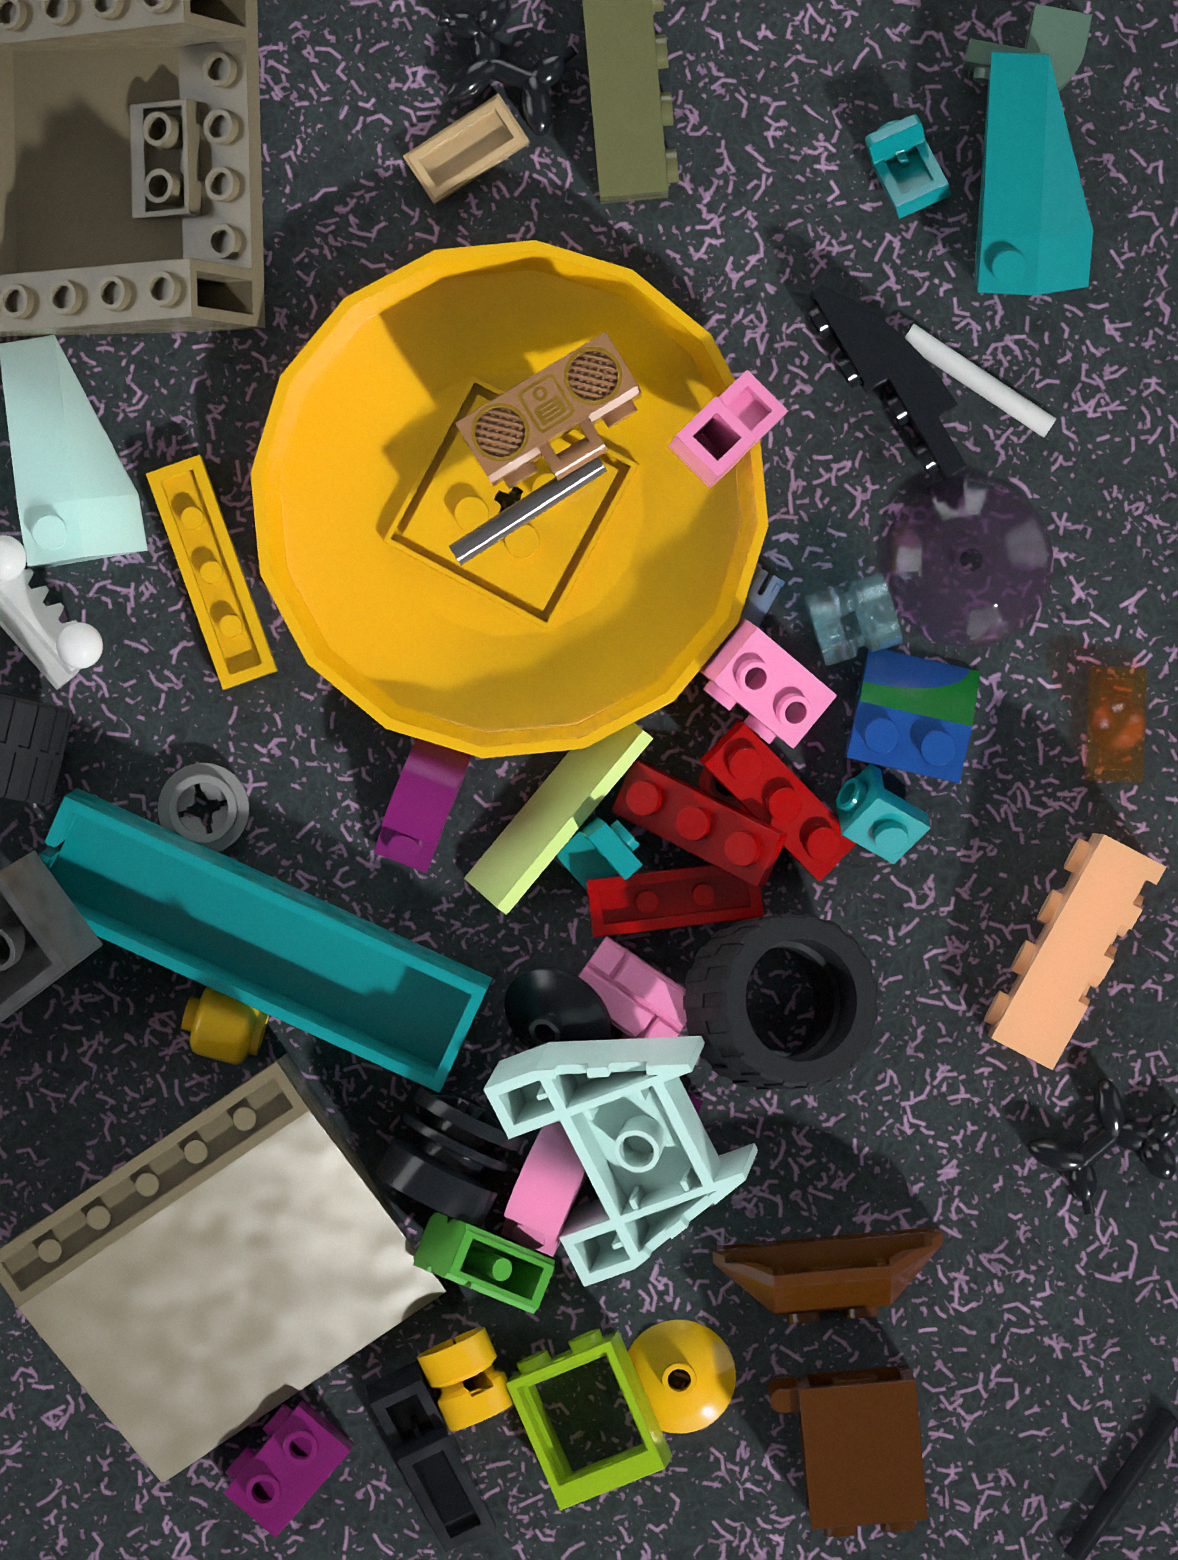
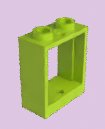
(609, 1473)

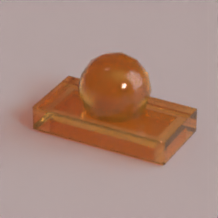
(1115, 724)

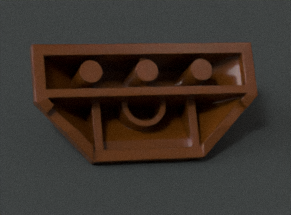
(829, 1271)

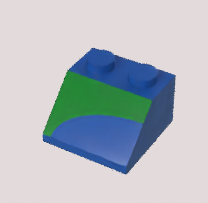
(913, 715)

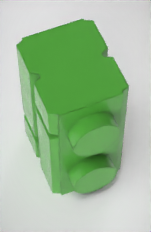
(484, 1262)

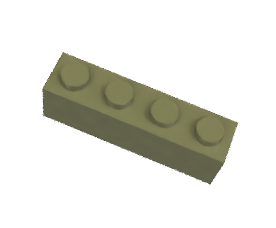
(628, 100)

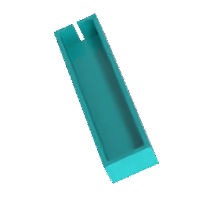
(263, 940)

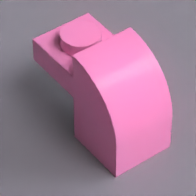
(727, 428)
(545, 1191)

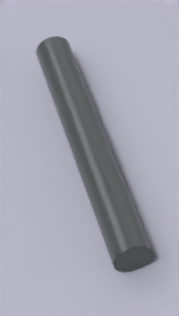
(524, 511)

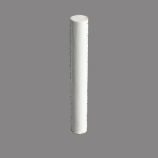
(980, 381)

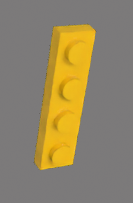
(212, 572)

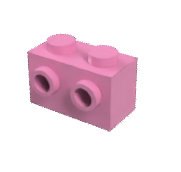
(766, 683)

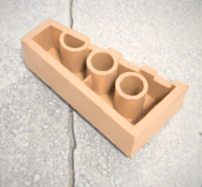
(1072, 948)

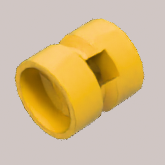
(452, 1363)

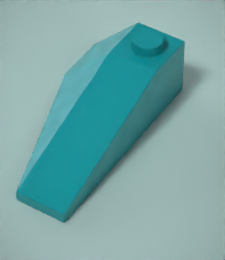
(1032, 200)

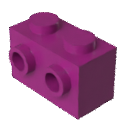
(287, 1466)

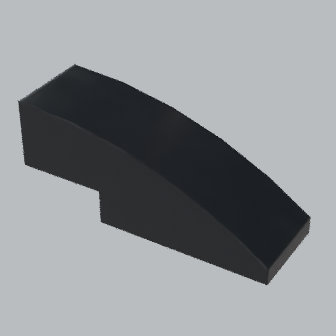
(430, 1456)

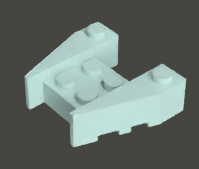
(632, 1136)

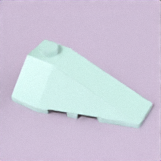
(66, 473)

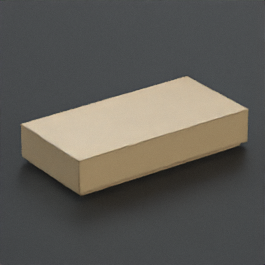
(466, 149)

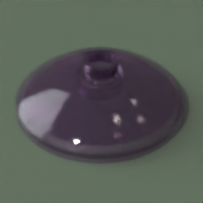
(926, 570)

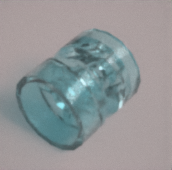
(873, 615)

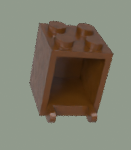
(857, 1447)

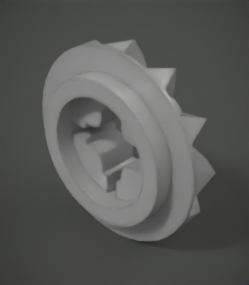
(217, 784)

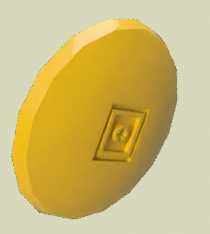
(564, 620)

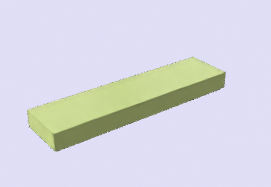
(554, 816)

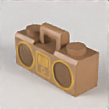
(569, 394)

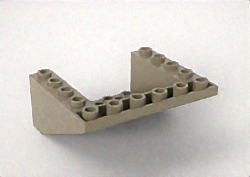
(130, 167)
(218, 1270)

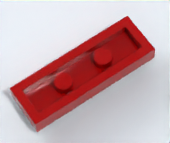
(778, 798)
(699, 822)
(669, 899)

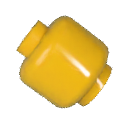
(223, 1027)

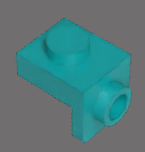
(906, 166)
(878, 817)
(600, 851)

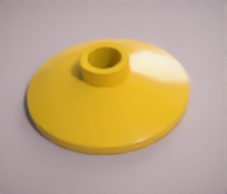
(698, 1352)

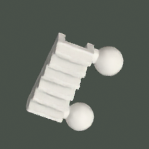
(52, 646)

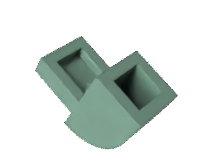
(1049, 31)

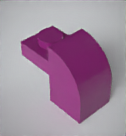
(421, 804)

